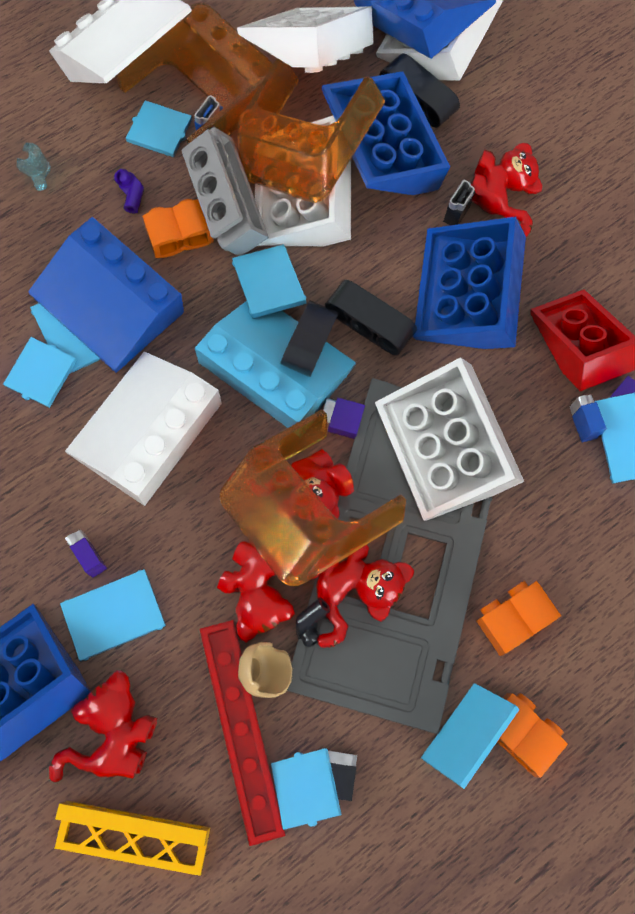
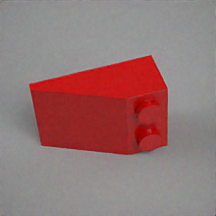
(585, 339)

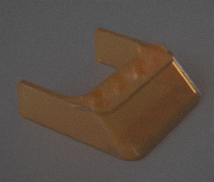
(212, 58)
(298, 154)
(287, 518)

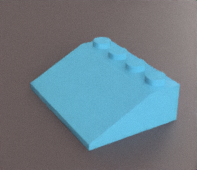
(248, 358)

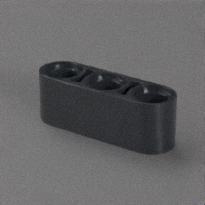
(433, 96)
(371, 317)
(309, 338)

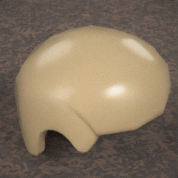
(265, 670)

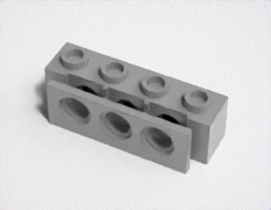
(224, 192)

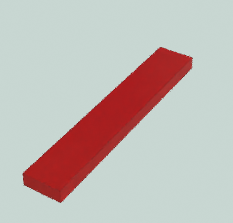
(242, 735)

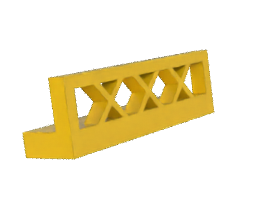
(130, 824)

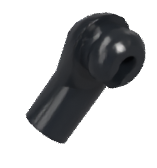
(307, 622)

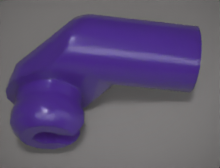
(132, 188)

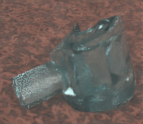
(35, 166)

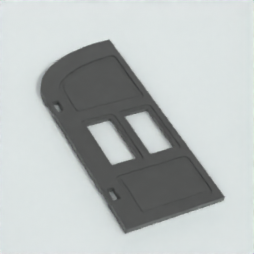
(391, 663)

